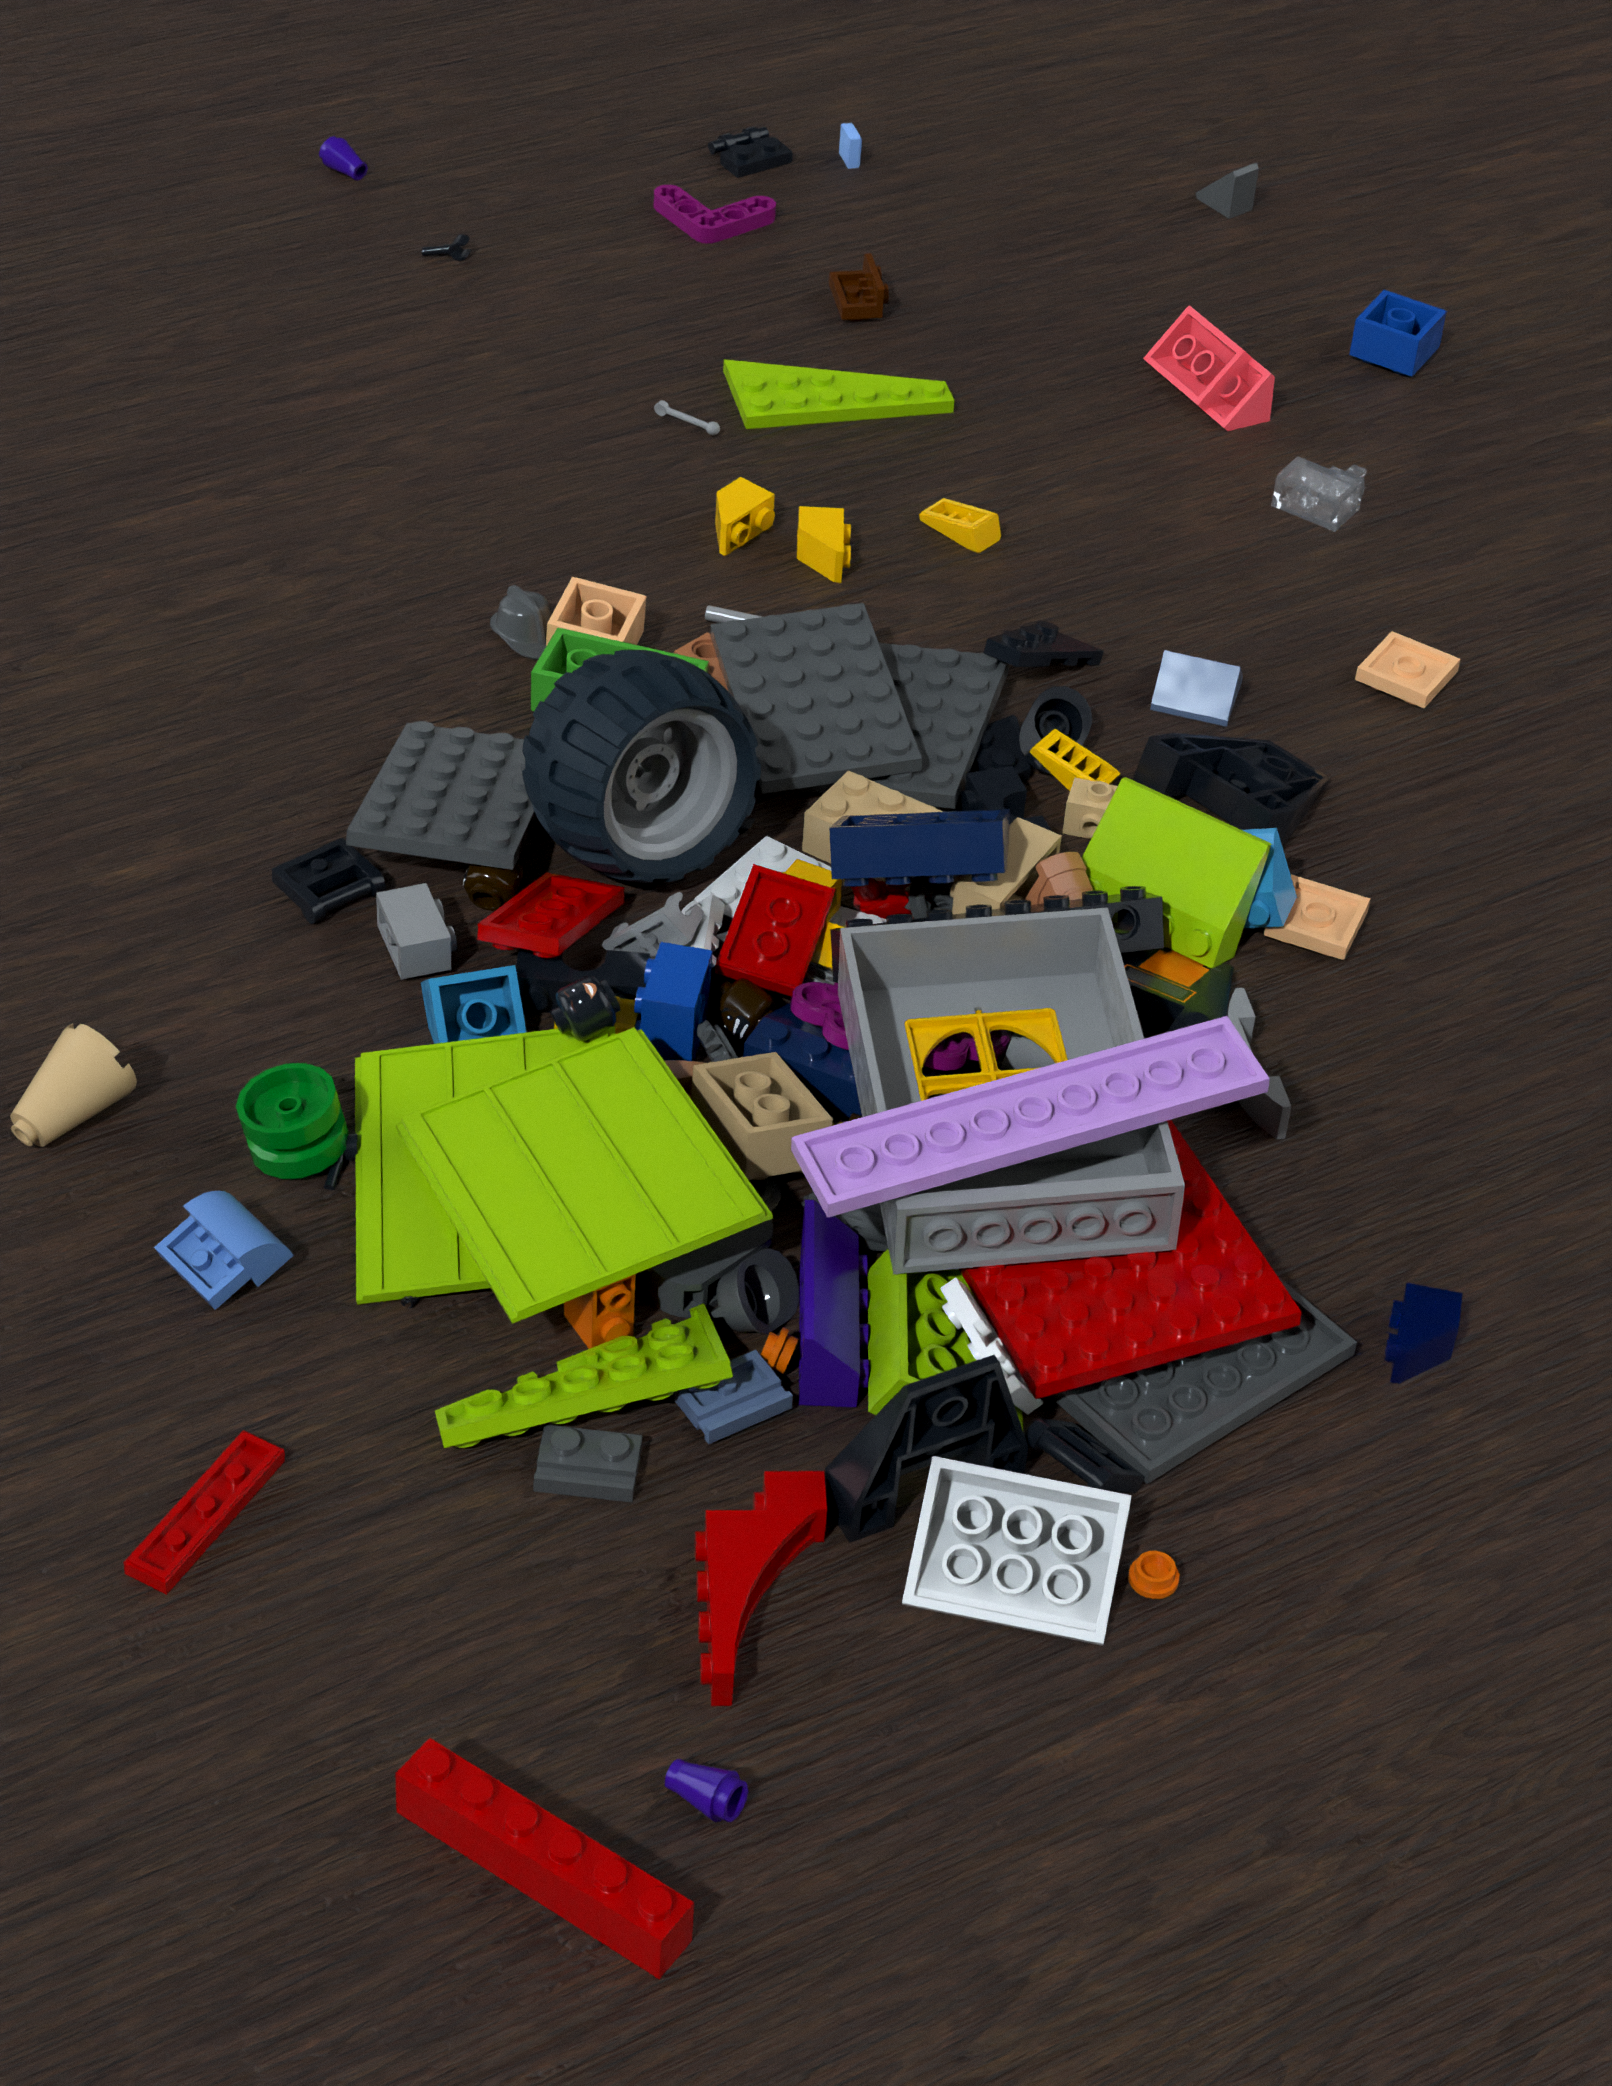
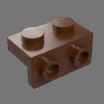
(859, 292)

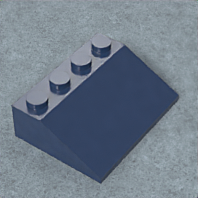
(920, 846)
(814, 1060)

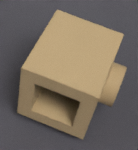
(1086, 806)

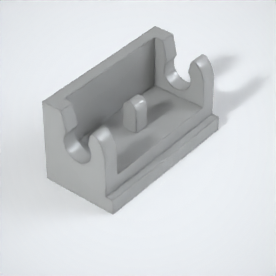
(663, 925)

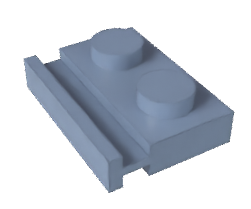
(735, 1402)

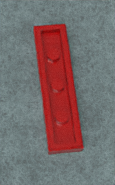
(204, 1512)

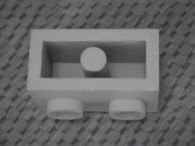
(415, 931)

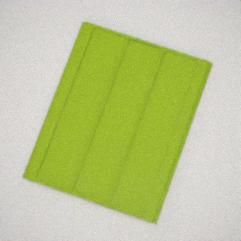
(579, 1173)
(401, 1227)

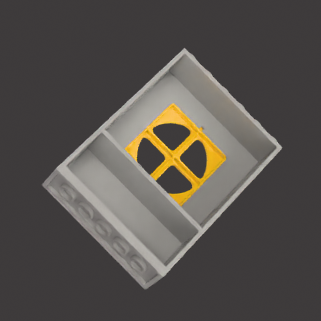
(1069, 993)

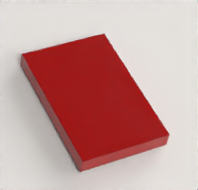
(775, 930)

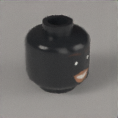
(585, 1008)

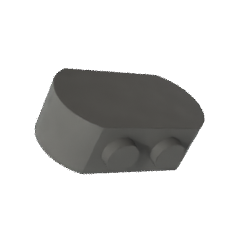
(694, 1275)

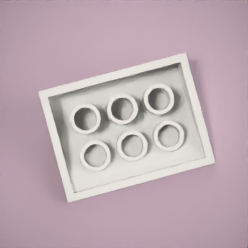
(1017, 1550)

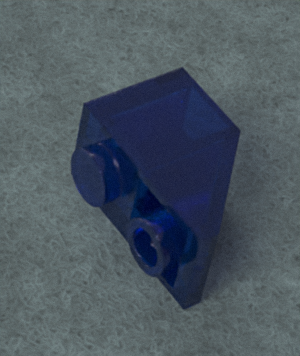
(1425, 1332)

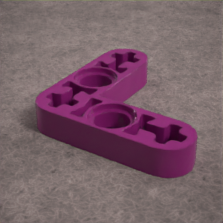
(712, 225)

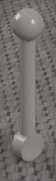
(663, 408)

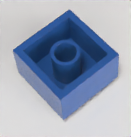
(1397, 333)
(675, 999)

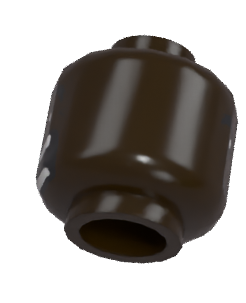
(492, 886)
(741, 1007)

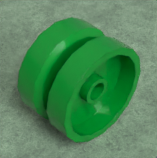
(292, 1120)

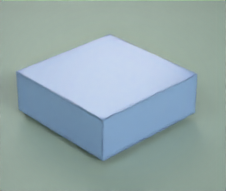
(850, 145)

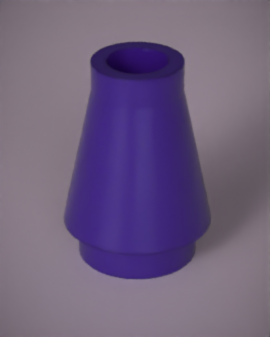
(341, 157)
(709, 1789)

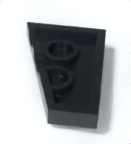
(1039, 645)

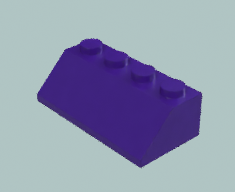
(831, 1312)

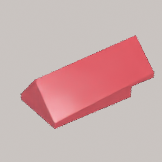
(1213, 372)

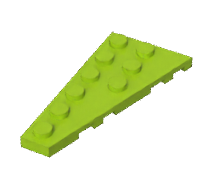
(801, 395)
(595, 1380)

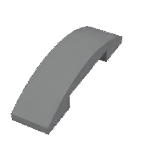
(1268, 1109)

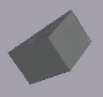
(1232, 193)

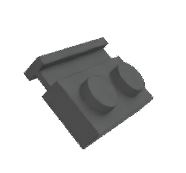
(588, 1463)

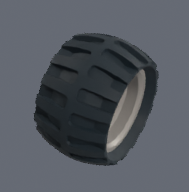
(641, 766)

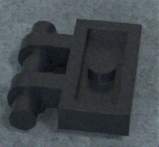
(750, 151)

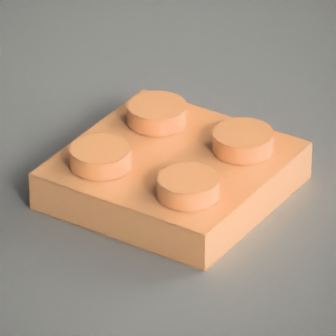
(1407, 669)
(1322, 918)

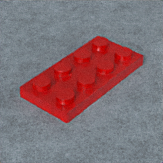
(550, 914)

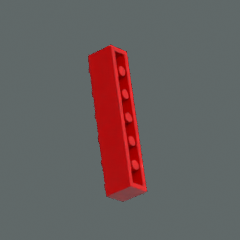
(545, 1858)

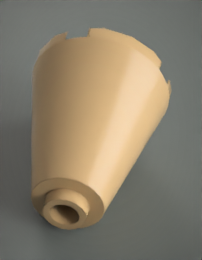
(71, 1086)

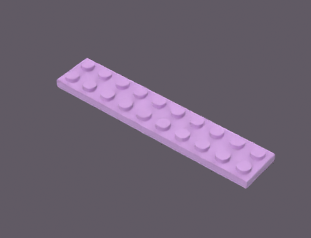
(1027, 1115)

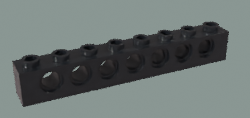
(1137, 926)

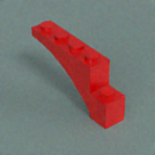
(742, 1560)

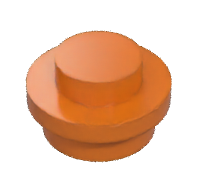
(779, 1350)
(1154, 1575)

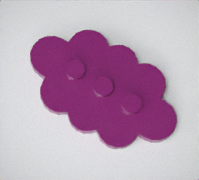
(820, 1006)

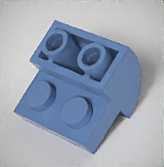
(221, 1247)

